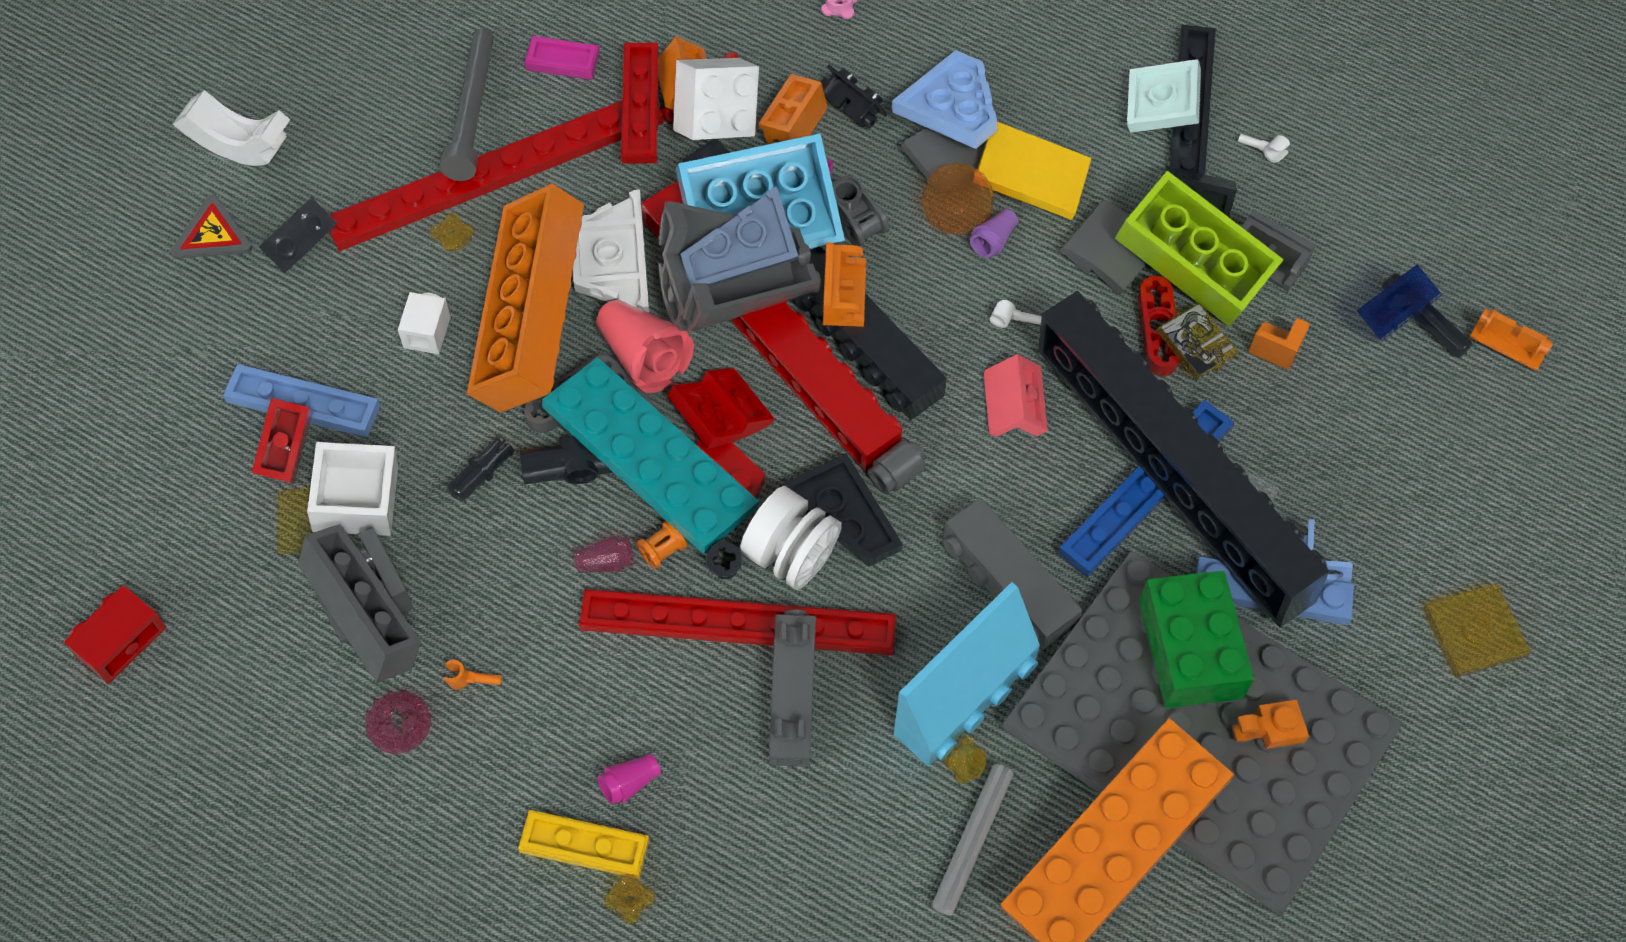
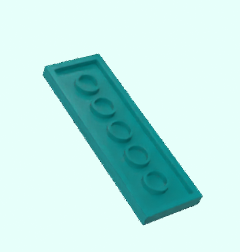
(650, 455)

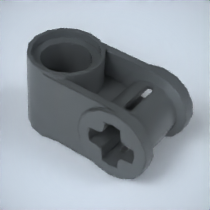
(860, 215)

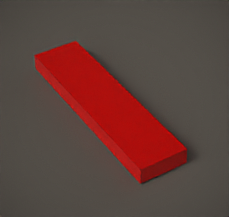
(640, 103)

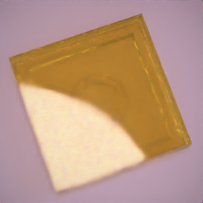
(1476, 630)

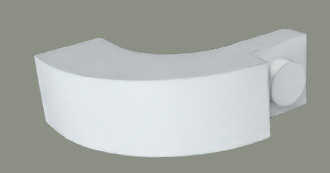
(231, 134)

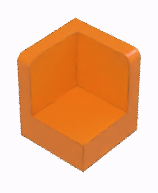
(1277, 344)

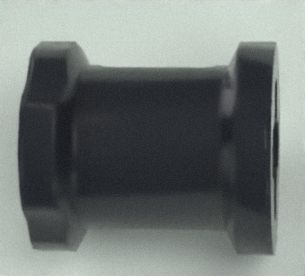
(731, 550)

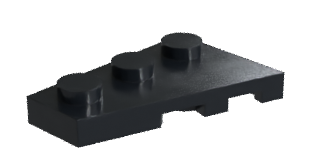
(845, 496)

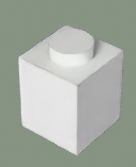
(424, 322)

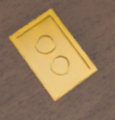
(1034, 170)

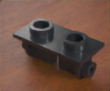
(863, 104)
(298, 235)

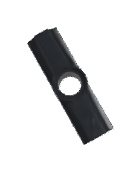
(563, 461)

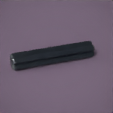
(1439, 327)

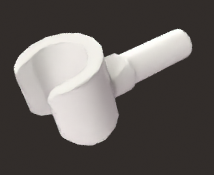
(1273, 151)
(1006, 311)

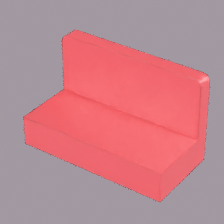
(1015, 397)

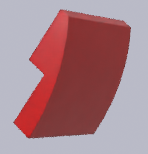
(720, 407)

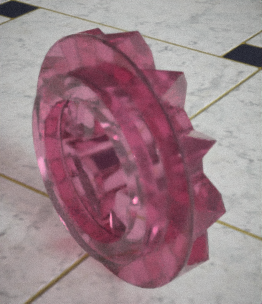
(414, 728)

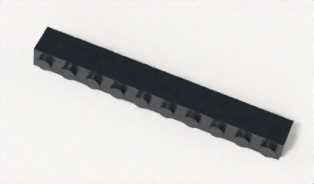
(878, 348)

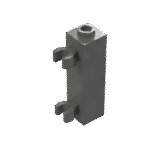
(792, 689)

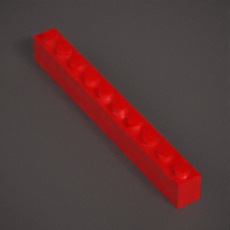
(807, 367)

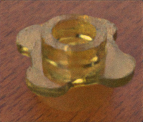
(456, 240)
(966, 760)
(629, 887)

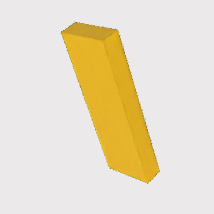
(583, 844)

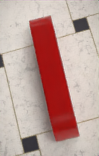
(1164, 311)

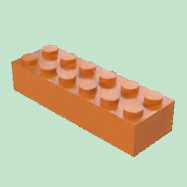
(526, 299)
(1118, 839)

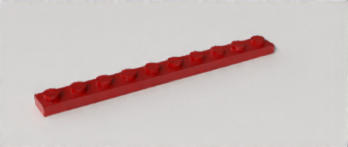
(493, 172)

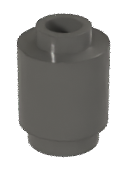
(897, 466)

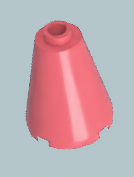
(645, 345)

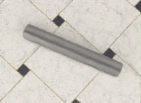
(972, 839)

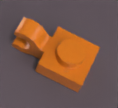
(1276, 723)

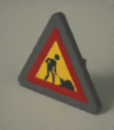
(211, 233)

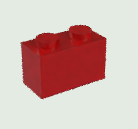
(282, 441)
(115, 634)

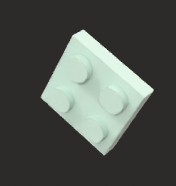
(1164, 96)

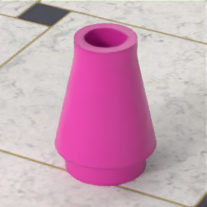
(627, 778)

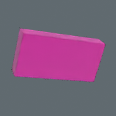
(562, 57)

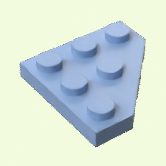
(952, 100)

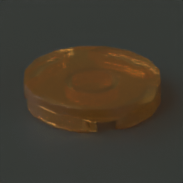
(957, 198)

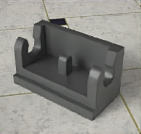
(1286, 244)

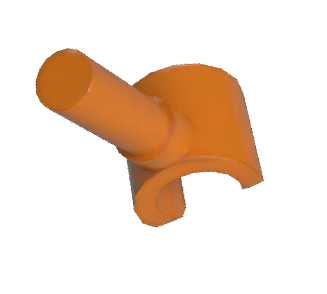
(465, 676)

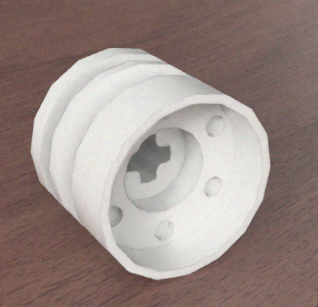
(790, 538)

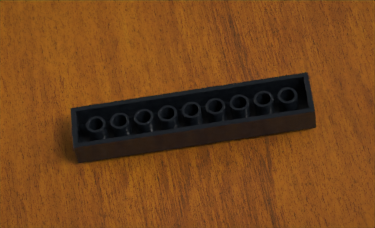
(1182, 459)

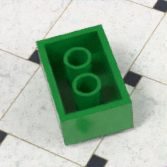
(1195, 639)

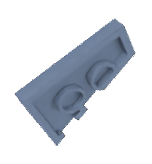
(744, 245)

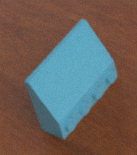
(745, 176)
(967, 678)

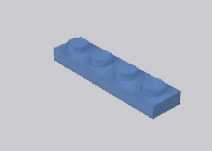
(330, 406)
(1332, 605)

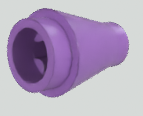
(993, 234)

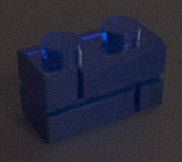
(1399, 303)

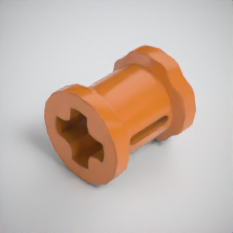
(661, 545)

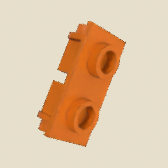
(1510, 339)

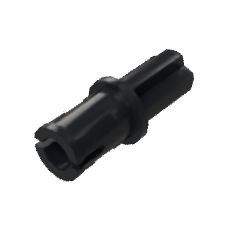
(479, 469)

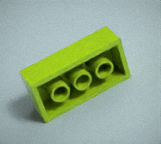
(1198, 248)

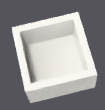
(715, 98)
(353, 487)

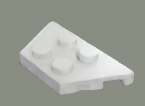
(612, 254)

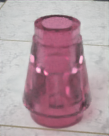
(605, 556)

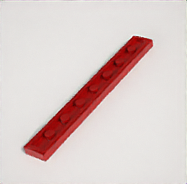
(731, 621)

